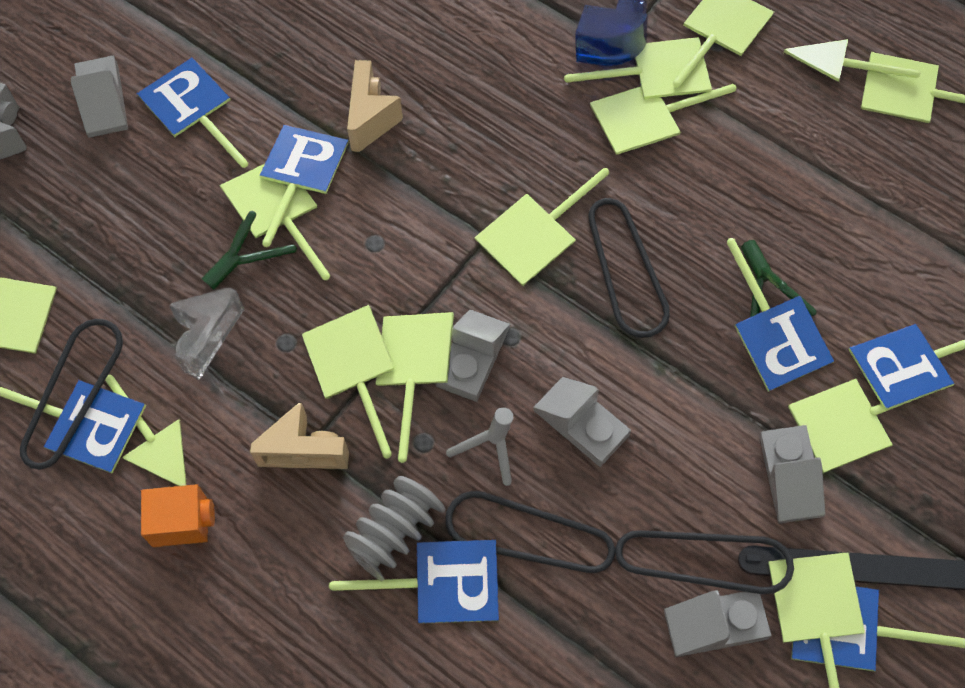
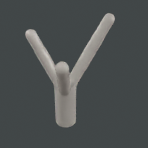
(496, 434)

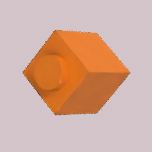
(176, 515)

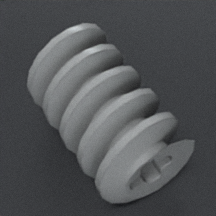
(391, 524)

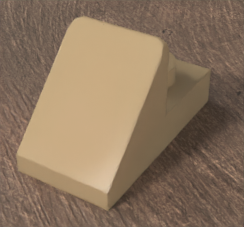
(369, 111)
(289, 447)

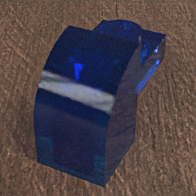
(610, 34)

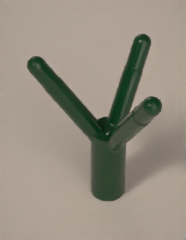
(231, 260)
(764, 273)

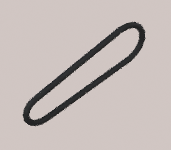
(641, 334)
(119, 343)
(530, 557)
(705, 581)

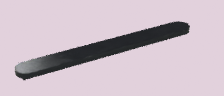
(869, 567)

